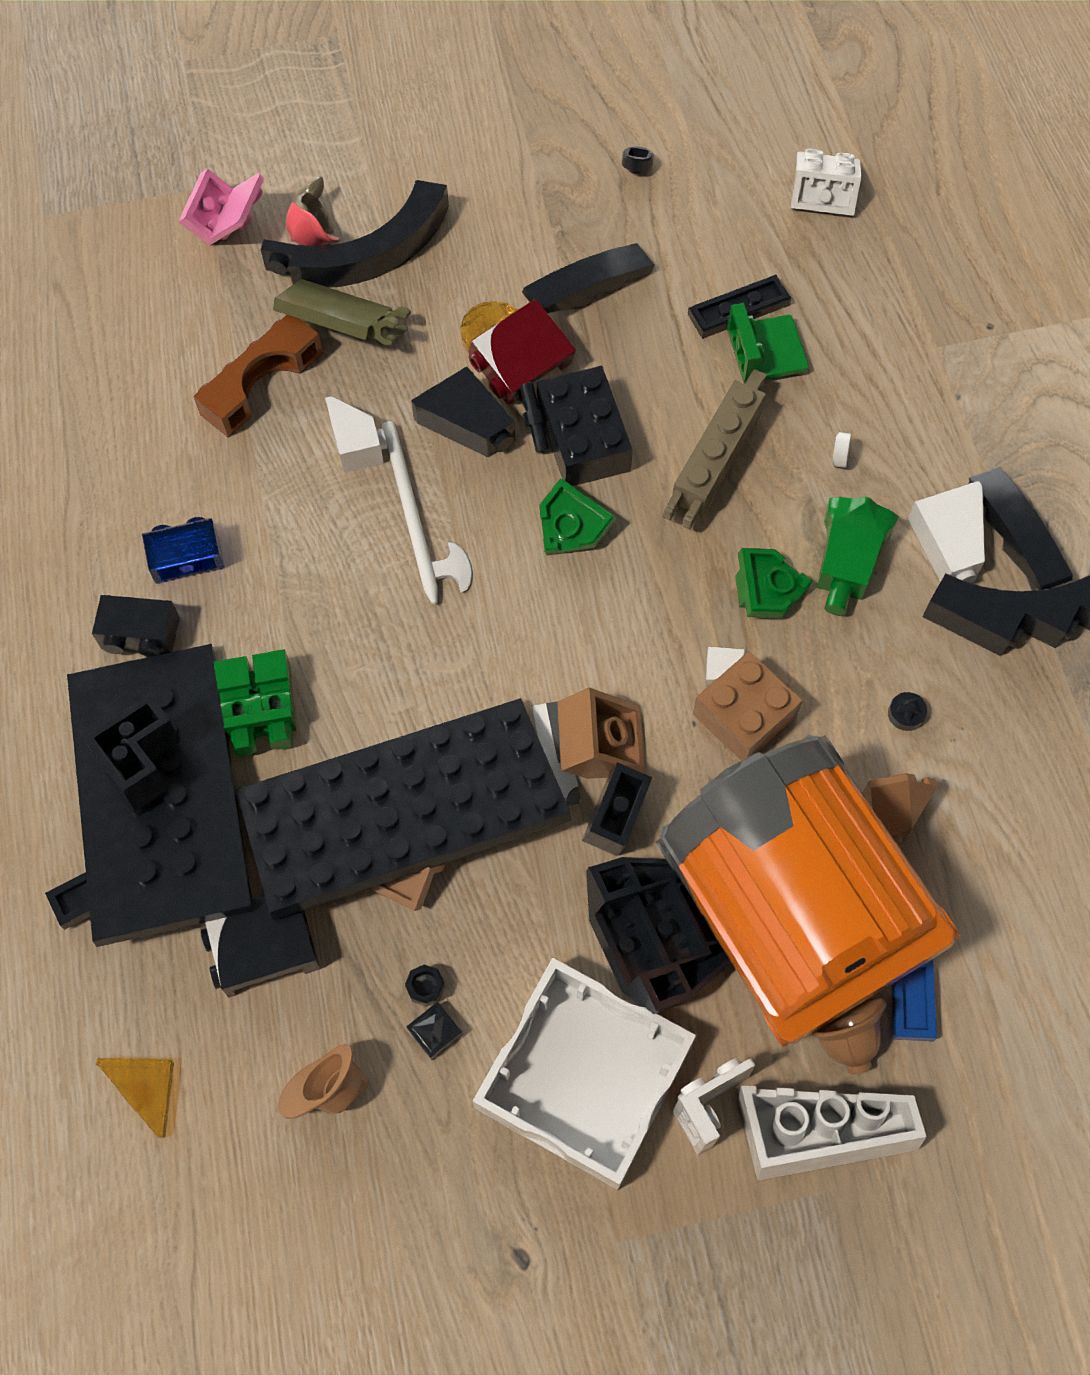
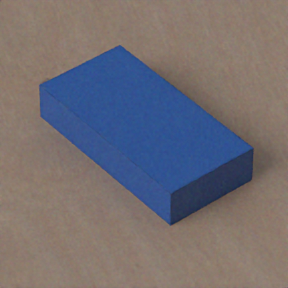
(915, 1005)

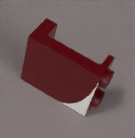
(520, 350)

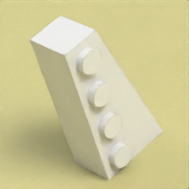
(825, 1129)

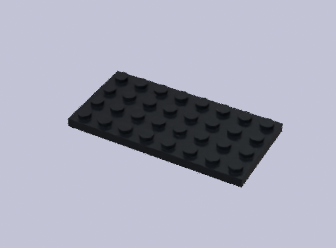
(400, 807)

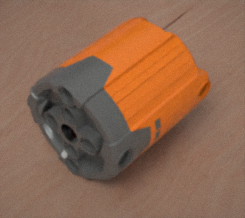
(803, 886)

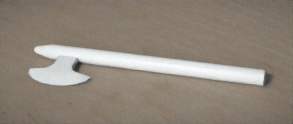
(457, 563)

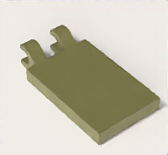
(341, 311)

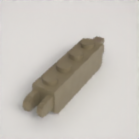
(717, 449)

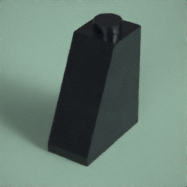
(465, 413)

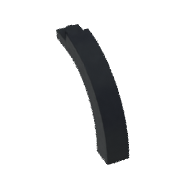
(369, 255)

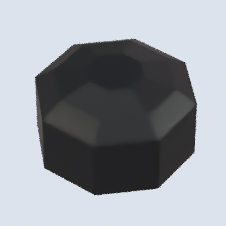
(425, 985)

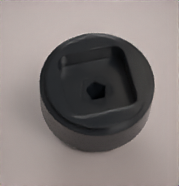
(637, 159)
(907, 711)

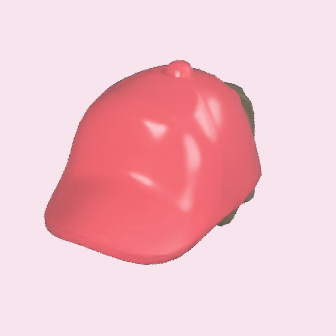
(307, 217)

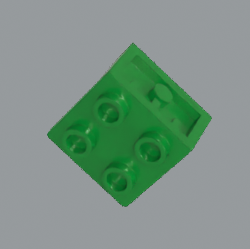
(765, 344)

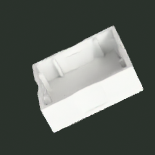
(584, 1073)

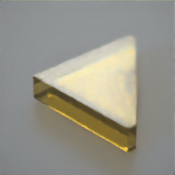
(144, 1086)

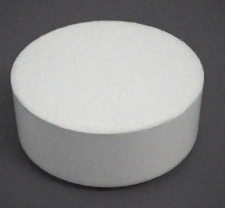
(841, 450)

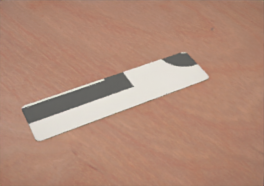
(548, 733)

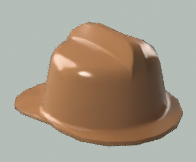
(324, 1085)

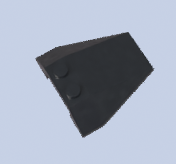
(652, 932)

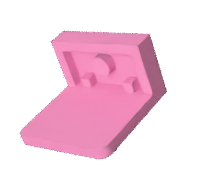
(218, 209)

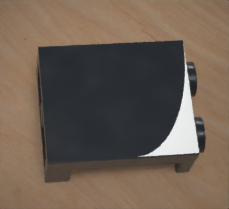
(257, 948)

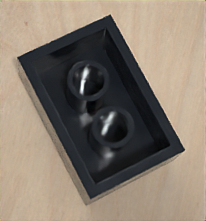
(584, 426)

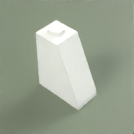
(952, 531)

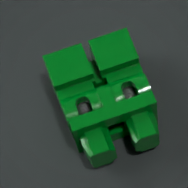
(255, 697)

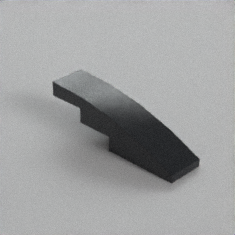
(582, 280)
(1022, 531)

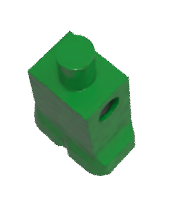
(853, 542)

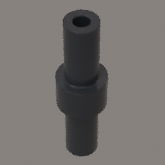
(534, 417)

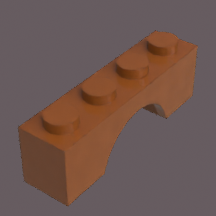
(285, 347)

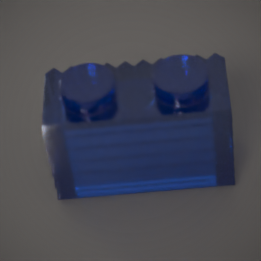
(183, 550)

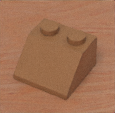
(598, 733)

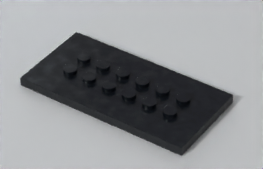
(184, 850)

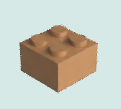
(747, 706)

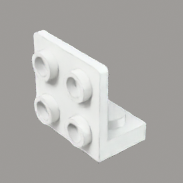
(826, 182)
(701, 1122)

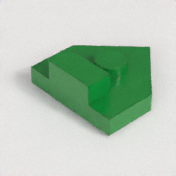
(572, 520)
(767, 583)

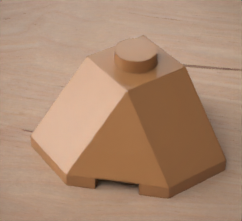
(899, 801)

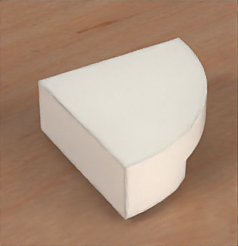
(719, 661)

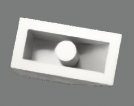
(355, 436)

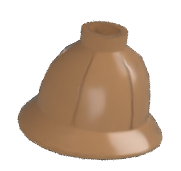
(854, 1036)

